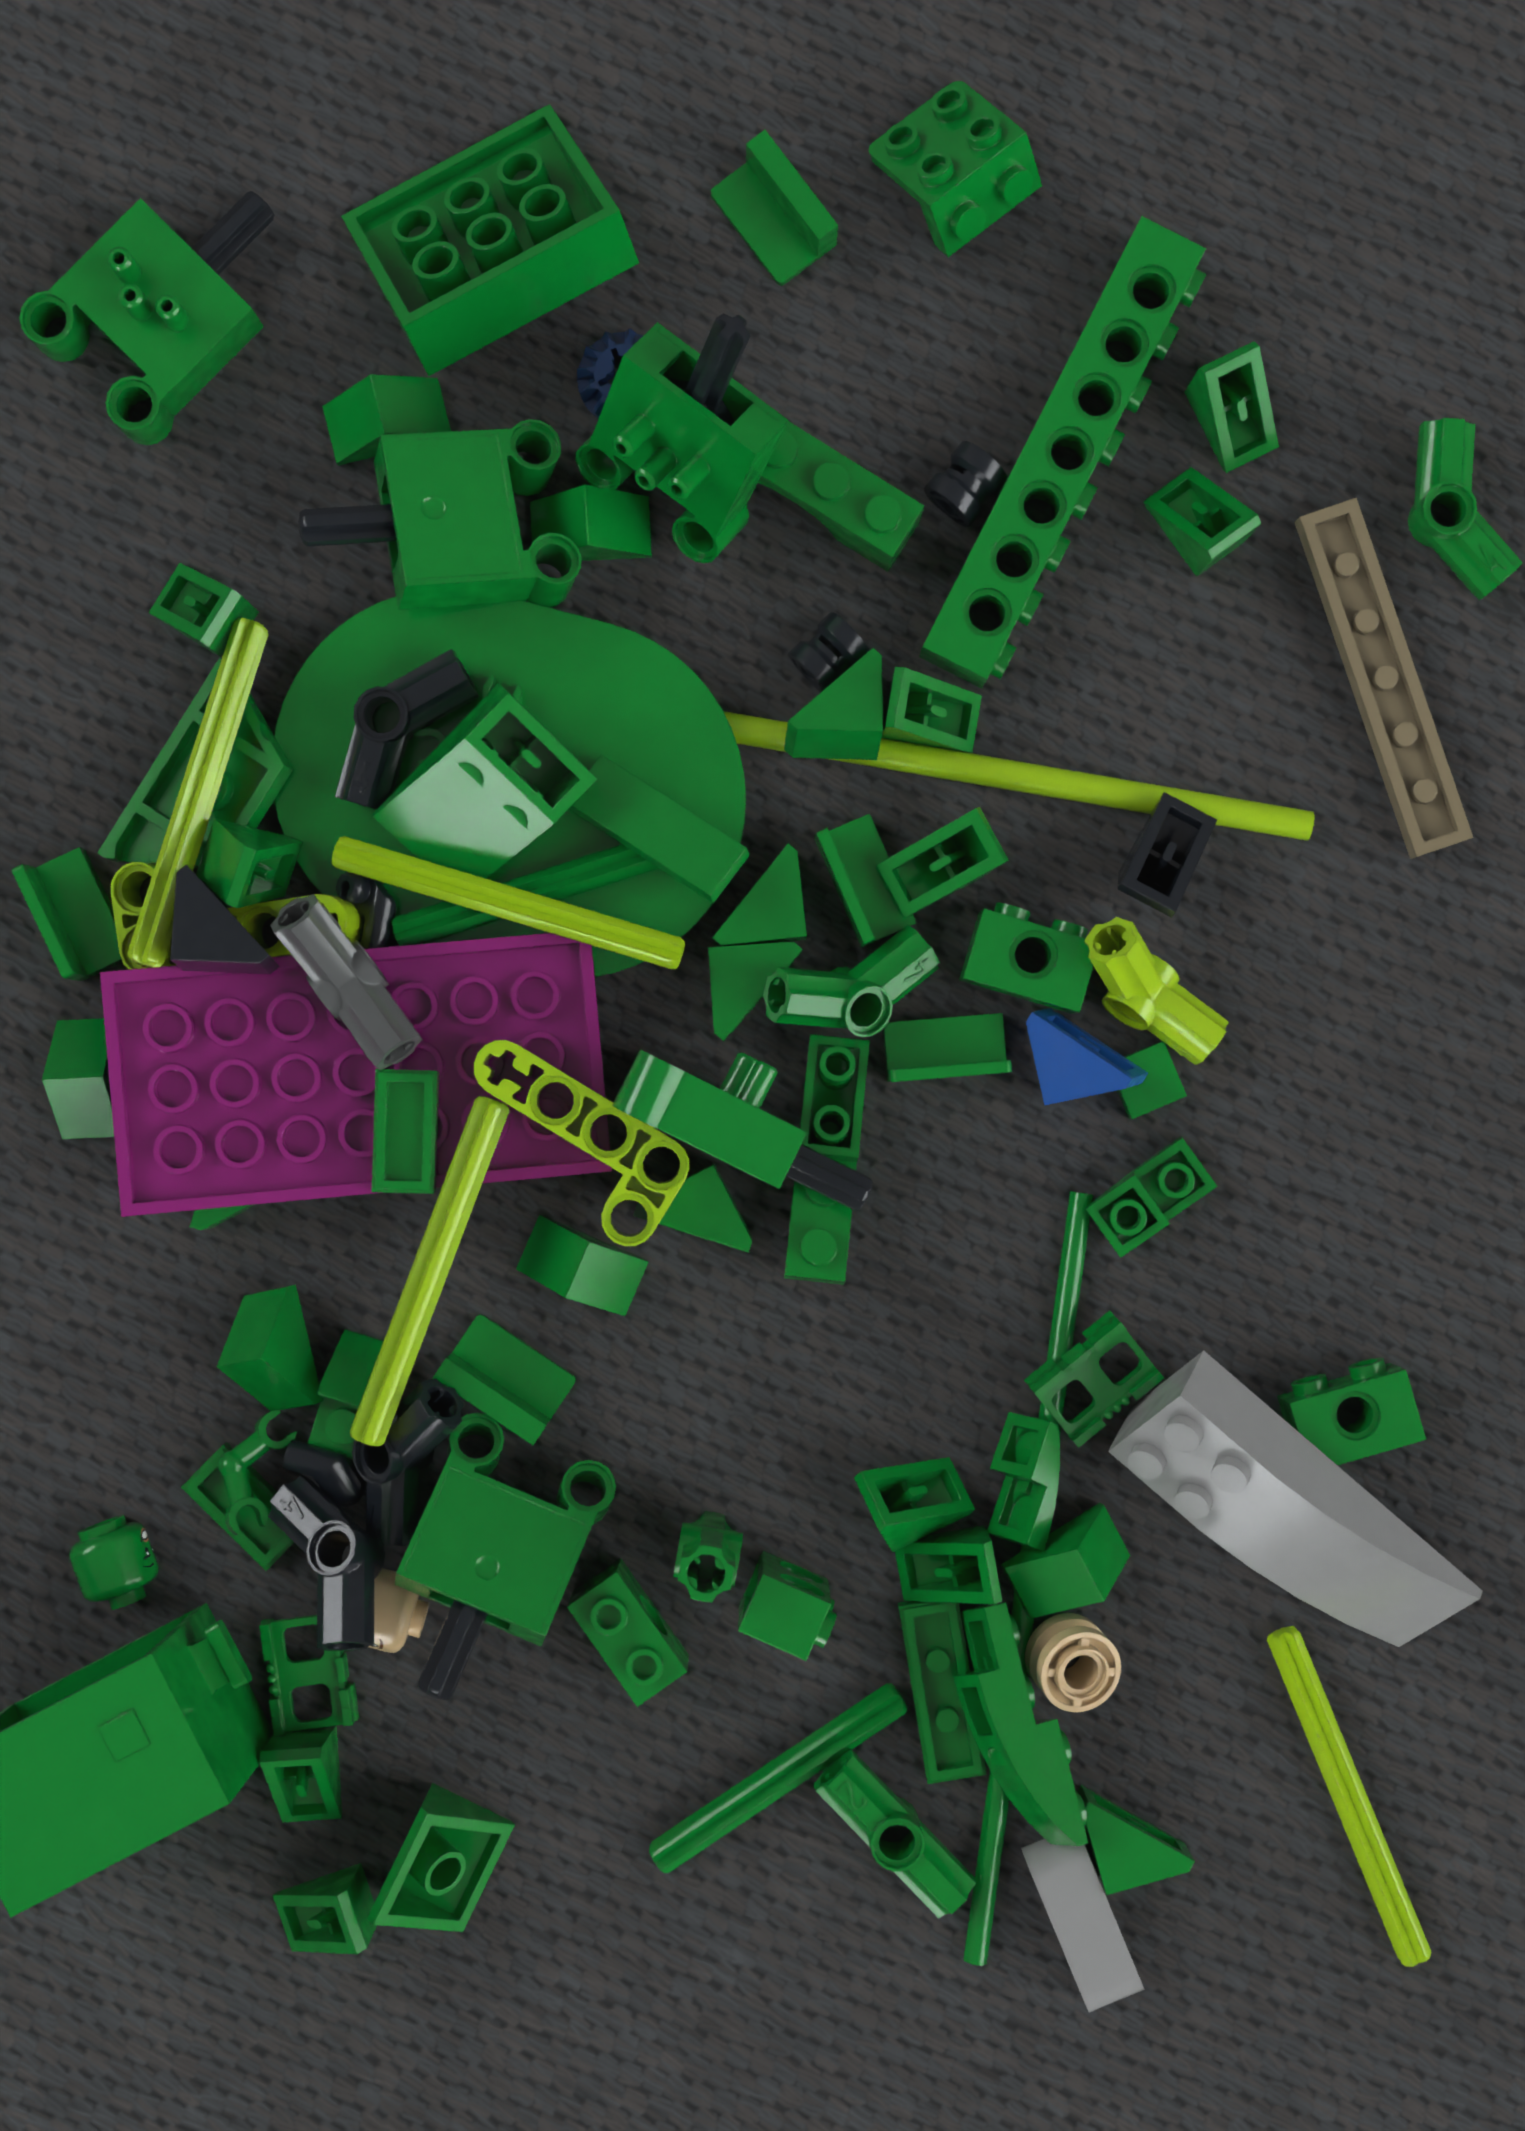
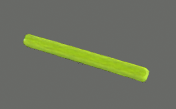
(198, 789)
(508, 902)
(429, 1271)
(1349, 1796)

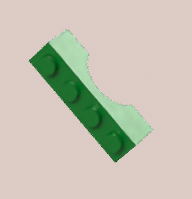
(843, 496)

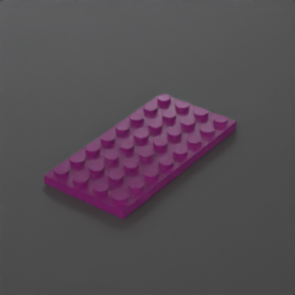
(265, 1097)

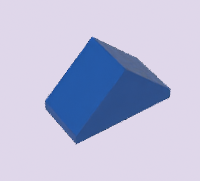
(1074, 1062)

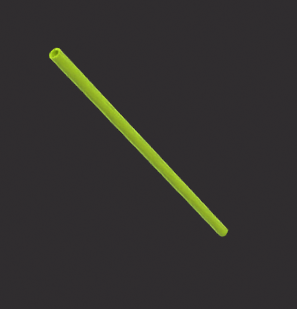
(1046, 780)

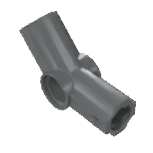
(346, 981)

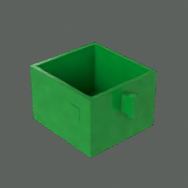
(123, 1755)

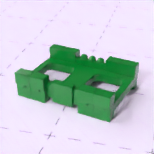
(1083, 1365)
(288, 1674)

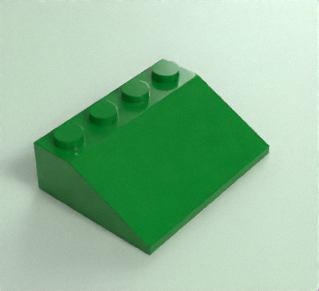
(491, 239)

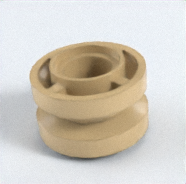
(1089, 1679)

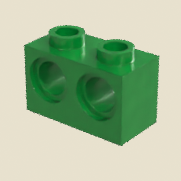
(786, 1607)

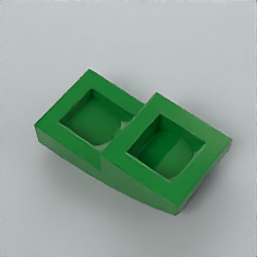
(1031, 1465)

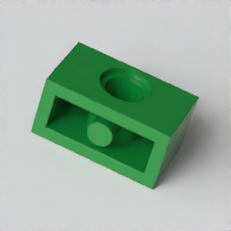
(993, 965)
(1386, 1415)
(628, 1632)

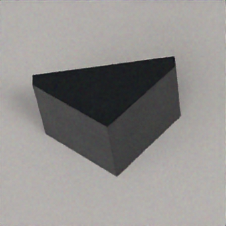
(1165, 854)
(208, 934)

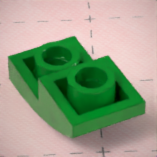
(1150, 1196)

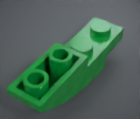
(833, 1127)
(1022, 1752)

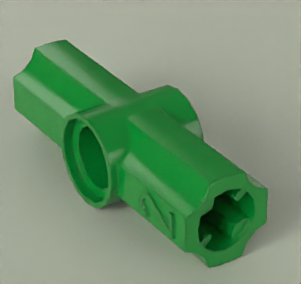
(708, 1556)
(918, 1857)

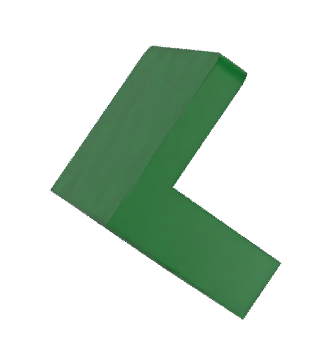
(775, 211)
(851, 861)
(71, 914)
(945, 1047)
(506, 1378)

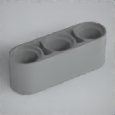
(1083, 1922)

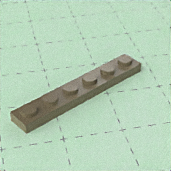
(1383, 678)

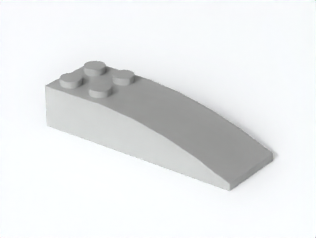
(1285, 1506)

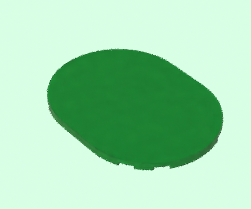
(580, 679)

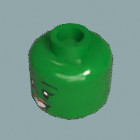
(114, 1562)

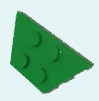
(247, 790)

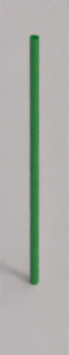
(996, 1801)

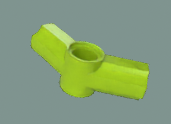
(1147, 992)

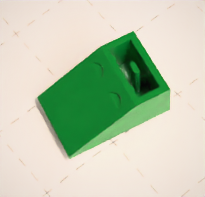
(485, 789)

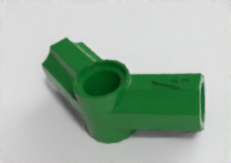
(1445, 477)
(875, 984)

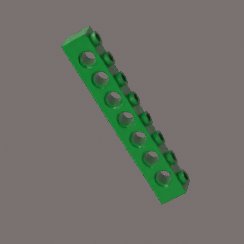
(1151, 261)

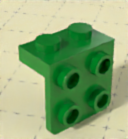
(959, 163)

